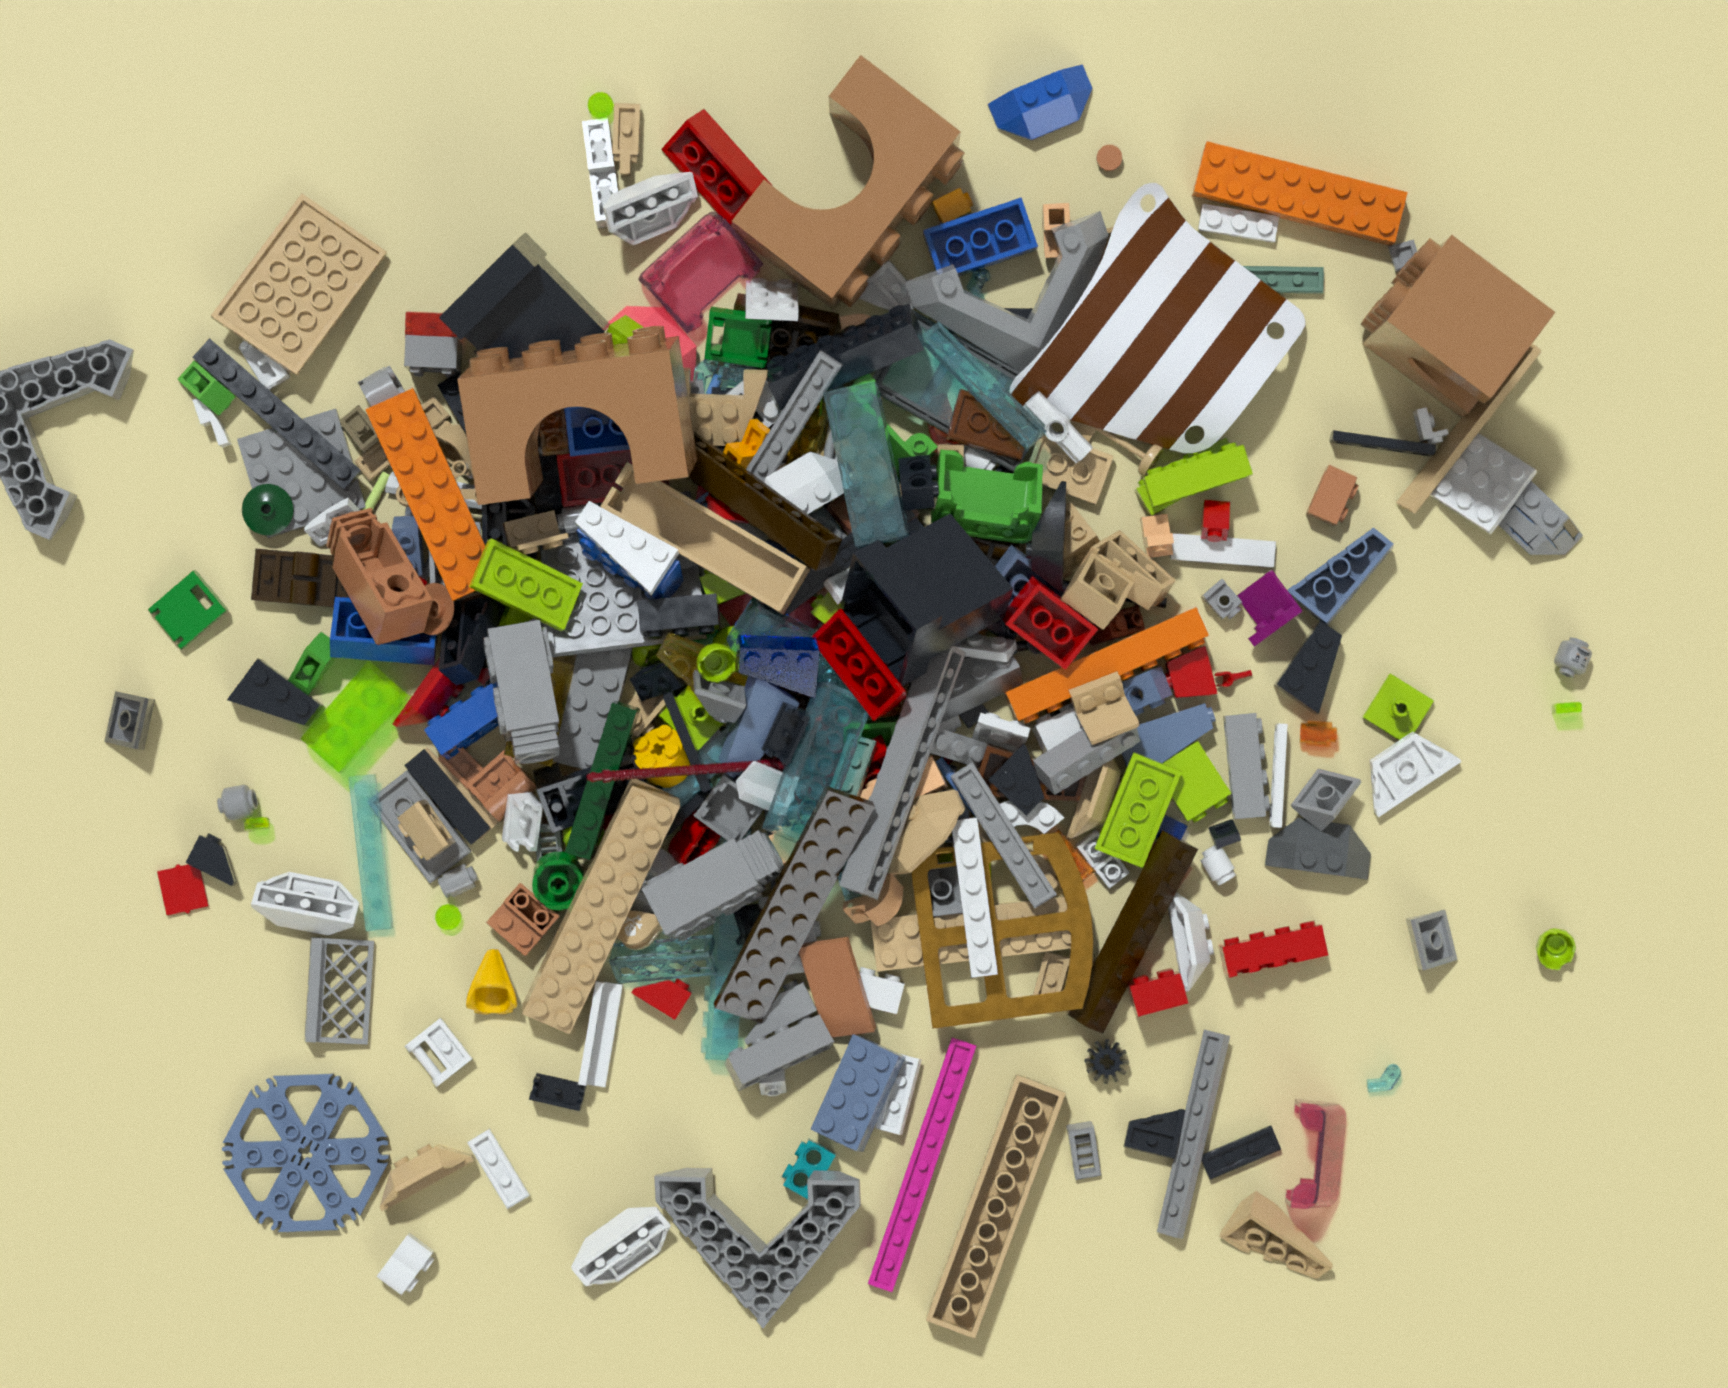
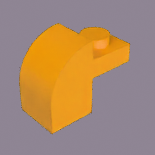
(744, 451)

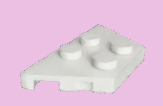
(1406, 769)

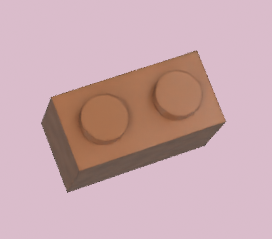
(1331, 496)

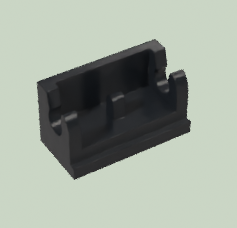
(786, 732)
(557, 1092)

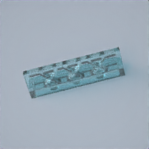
(660, 955)

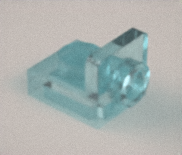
(731, 374)

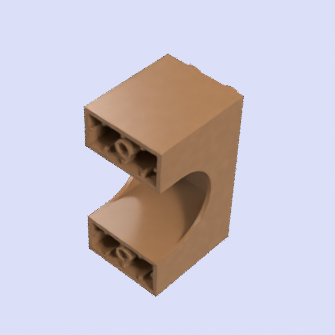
(833, 246)
(1454, 324)
(630, 382)

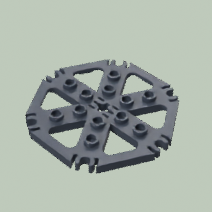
(319, 1172)

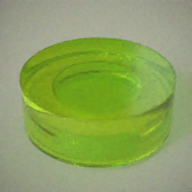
(600, 105)
(256, 824)
(448, 917)

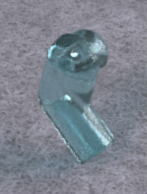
(977, 281)
(705, 369)
(1386, 1081)

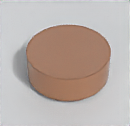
(1109, 158)

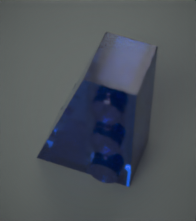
(780, 661)

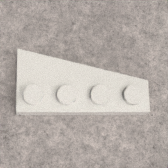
(632, 548)

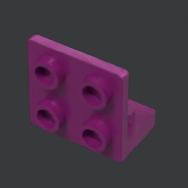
(1268, 605)

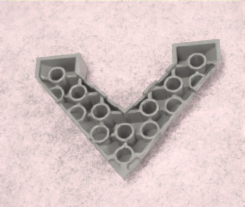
(1001, 331)
(35, 389)
(758, 1271)

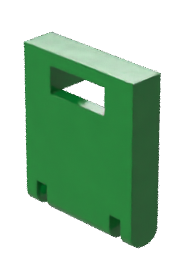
(742, 338)
(183, 613)

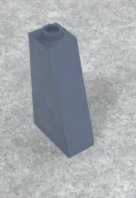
(753, 725)
(1171, 733)

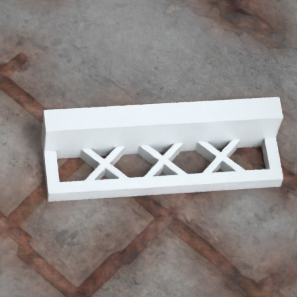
(600, 1033)

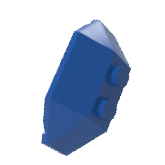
(1043, 103)

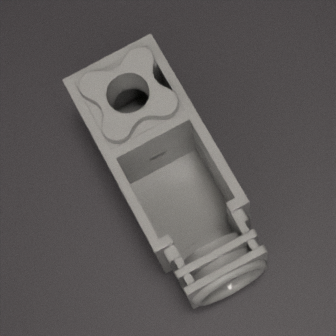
(524, 696)
(713, 884)

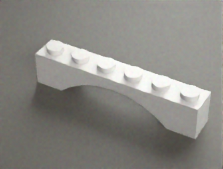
(974, 898)
(881, 992)

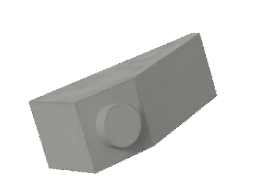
(787, 1007)

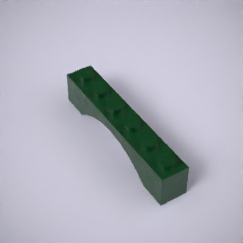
(596, 795)

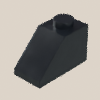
(212, 859)

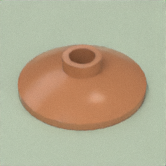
(440, 610)

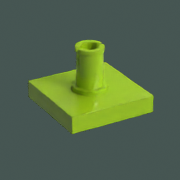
(1397, 708)
(699, 721)

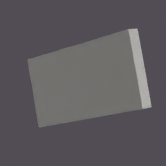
(398, 798)

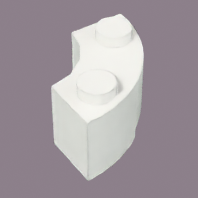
(1041, 817)

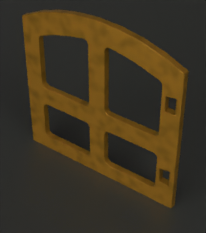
(997, 1004)

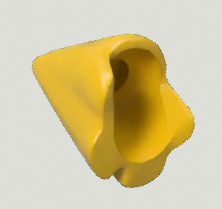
(491, 987)

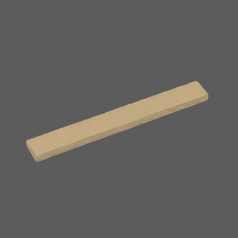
(1460, 438)

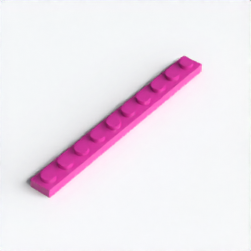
(921, 1164)

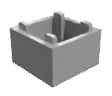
(433, 355)
(726, 812)

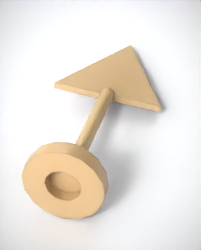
(1148, 460)

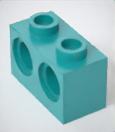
(804, 1166)

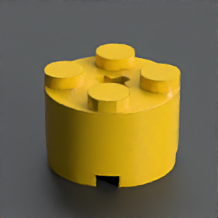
(661, 749)

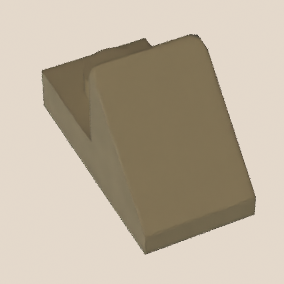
(360, 428)

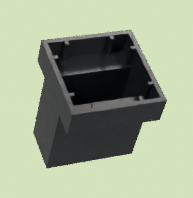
(522, 303)
(923, 595)

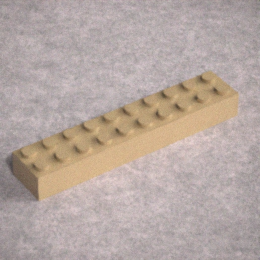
(600, 905)
(995, 1205)

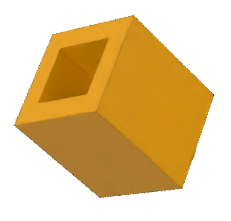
(952, 206)

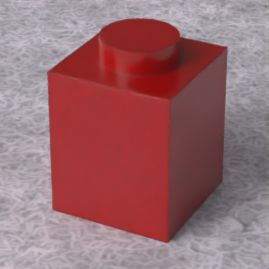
(1215, 520)

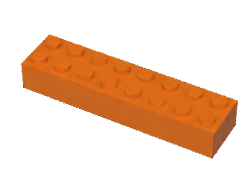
(1299, 193)
(429, 489)
(1122, 657)

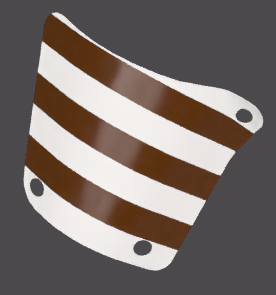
(1162, 335)

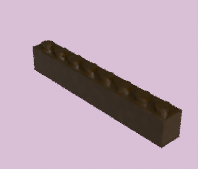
(763, 507)
(1134, 930)

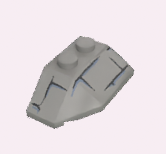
(1540, 524)

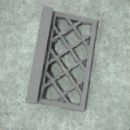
(316, 995)

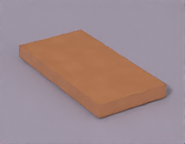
(837, 987)

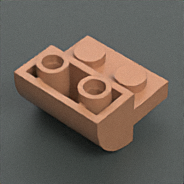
(497, 781)
(522, 919)

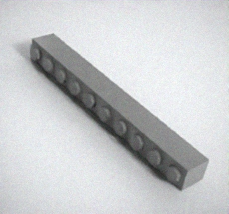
(901, 774)

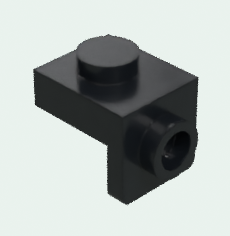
(745, 920)

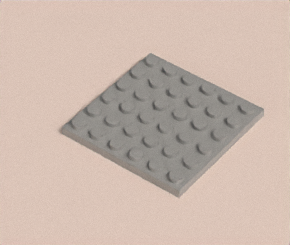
(606, 606)

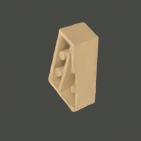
(1149, 579)

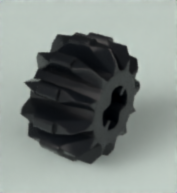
(1112, 1055)

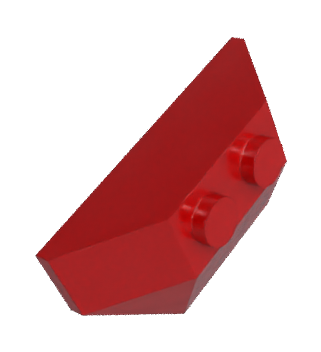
(429, 699)

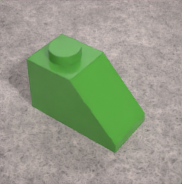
(206, 388)
(312, 663)

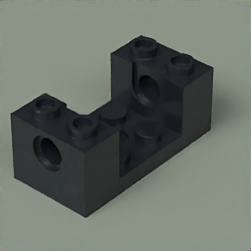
(563, 794)

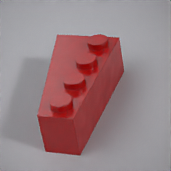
(1273, 949)

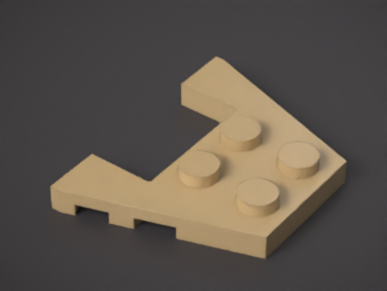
(725, 417)

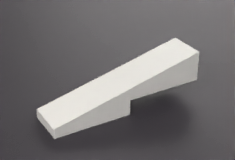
(600, 165)

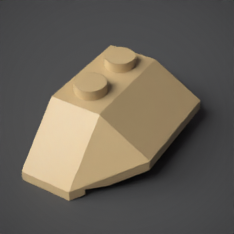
(1095, 799)
(925, 829)
(421, 1171)

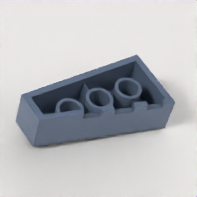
(1336, 581)

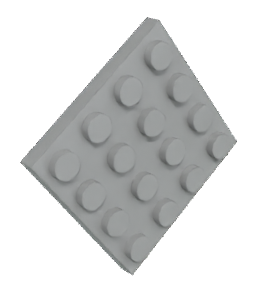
(277, 462)

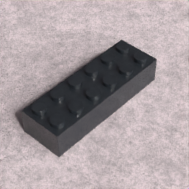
(859, 348)

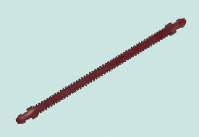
(607, 775)

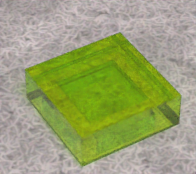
(1562, 708)

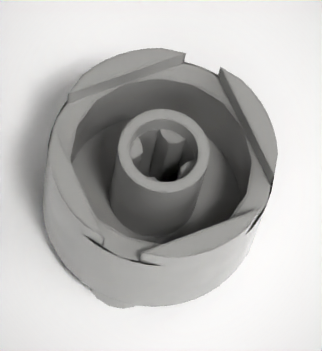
(381, 385)

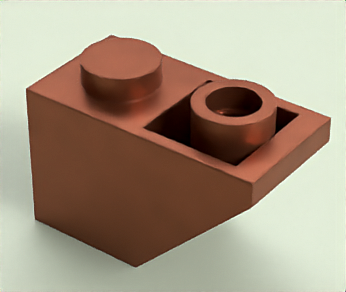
(1124, 623)

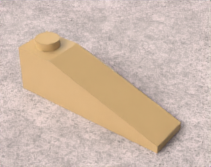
(1267, 1230)

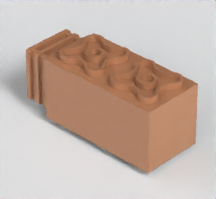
(378, 576)

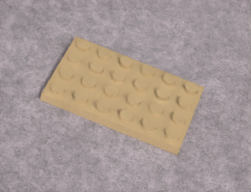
(298, 284)

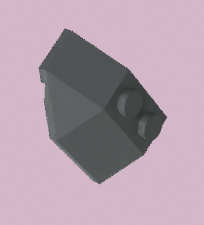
(1329, 851)

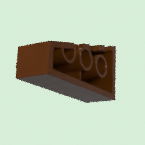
(996, 756)

